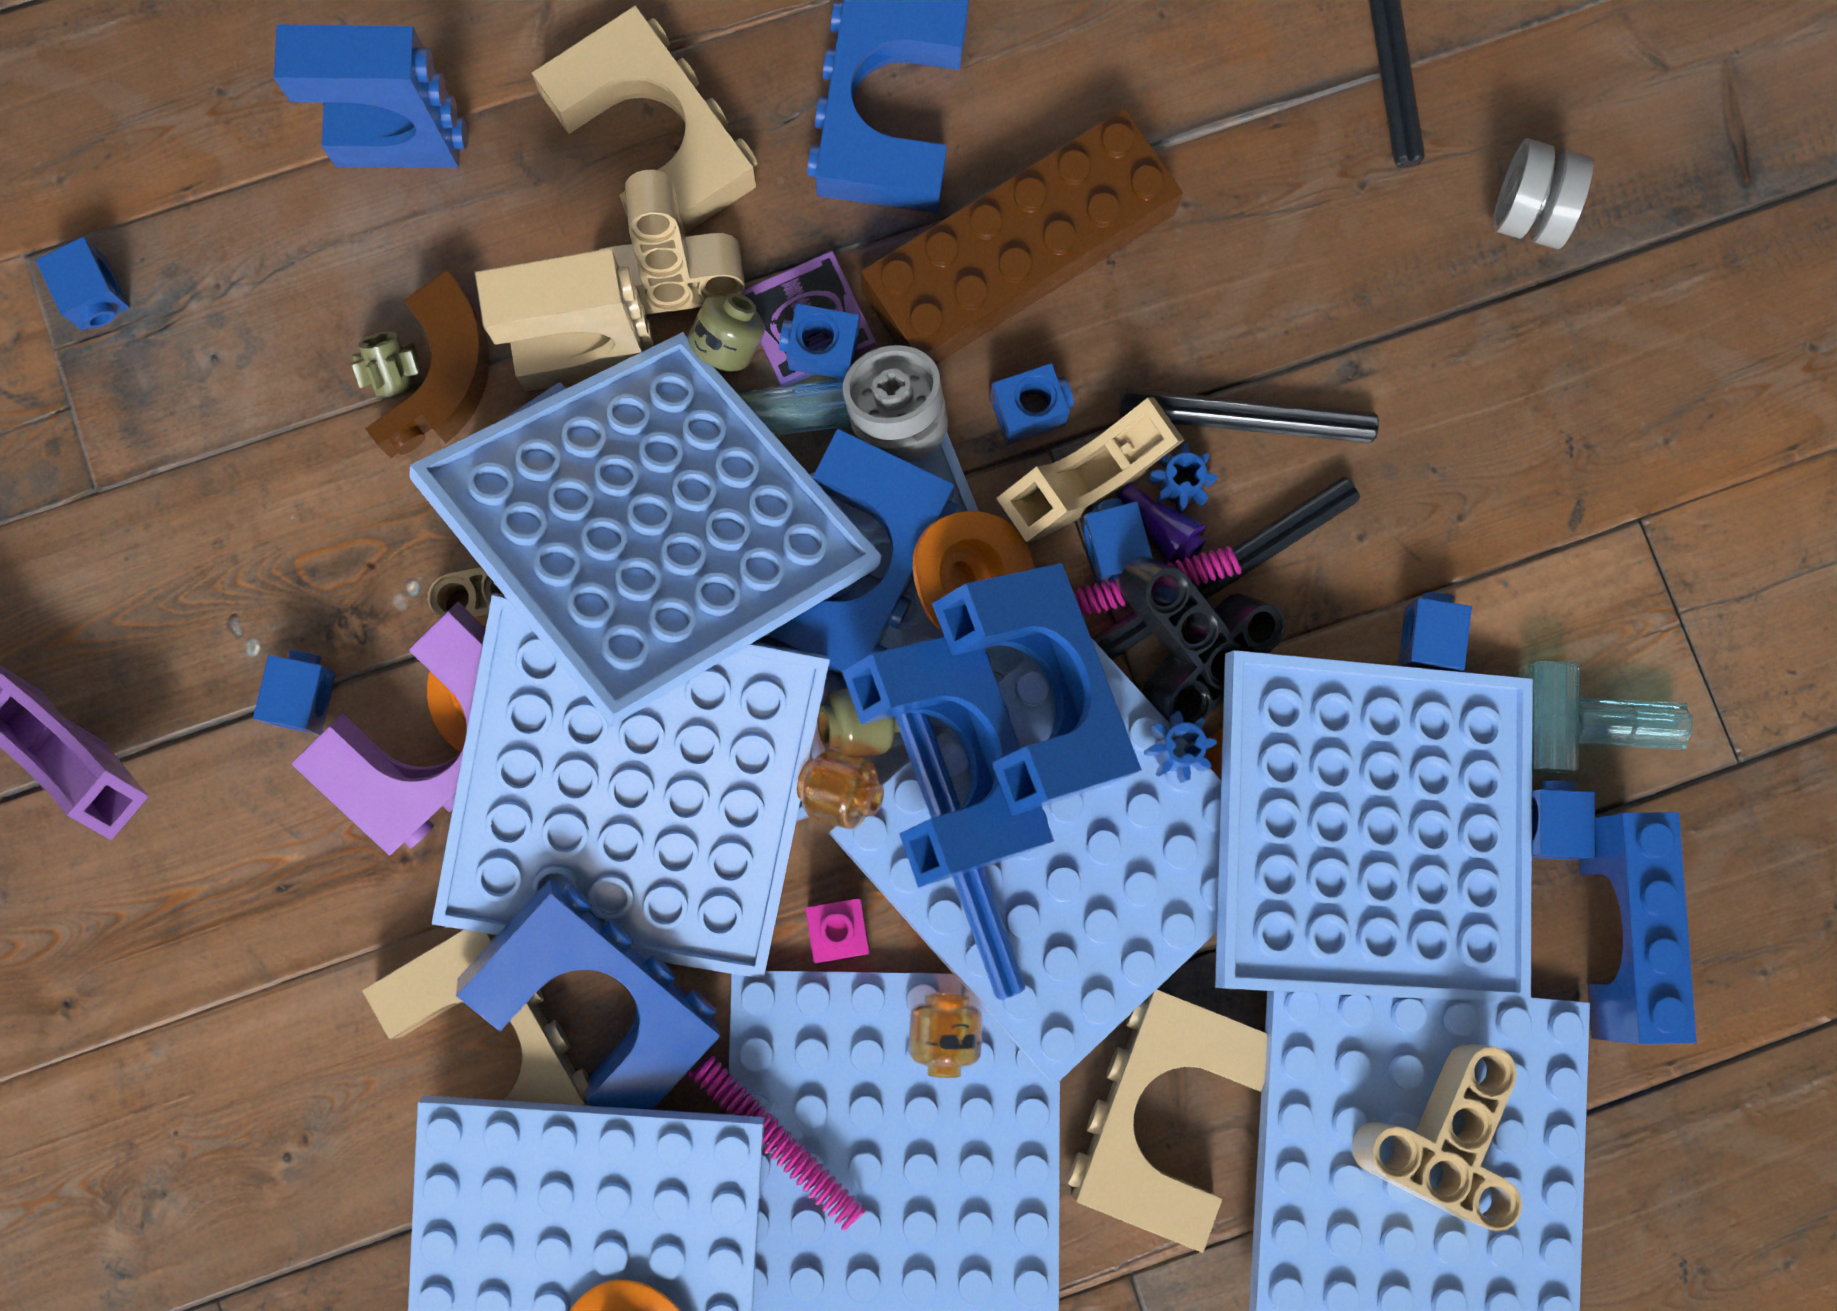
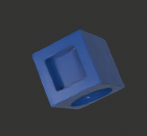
(82, 284)
(830, 362)
(1014, 419)
(1114, 538)
(1435, 633)
(295, 692)
(1563, 822)

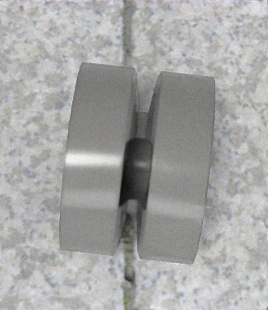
(1543, 193)
(896, 401)

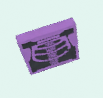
(811, 284)

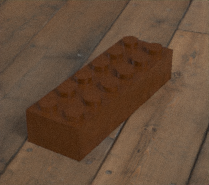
(1022, 239)

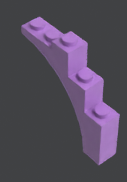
(66, 759)

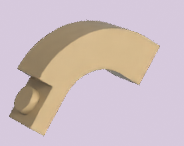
(1066, 489)

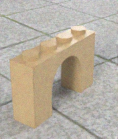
(630, 62)
(564, 316)
(429, 988)
(1114, 1171)

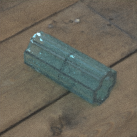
(800, 407)
(1555, 716)
(1634, 724)

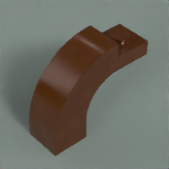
(455, 373)

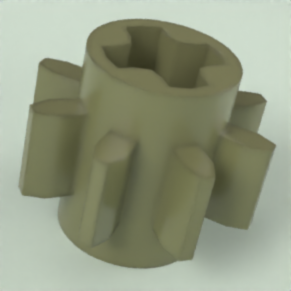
(385, 364)

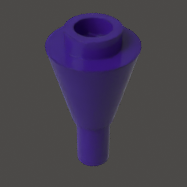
(1170, 530)

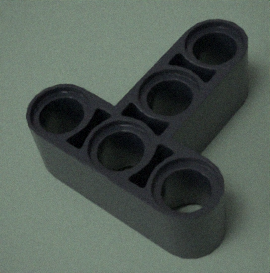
(1204, 636)

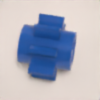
(1186, 491)
(1194, 749)

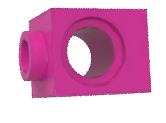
(837, 930)

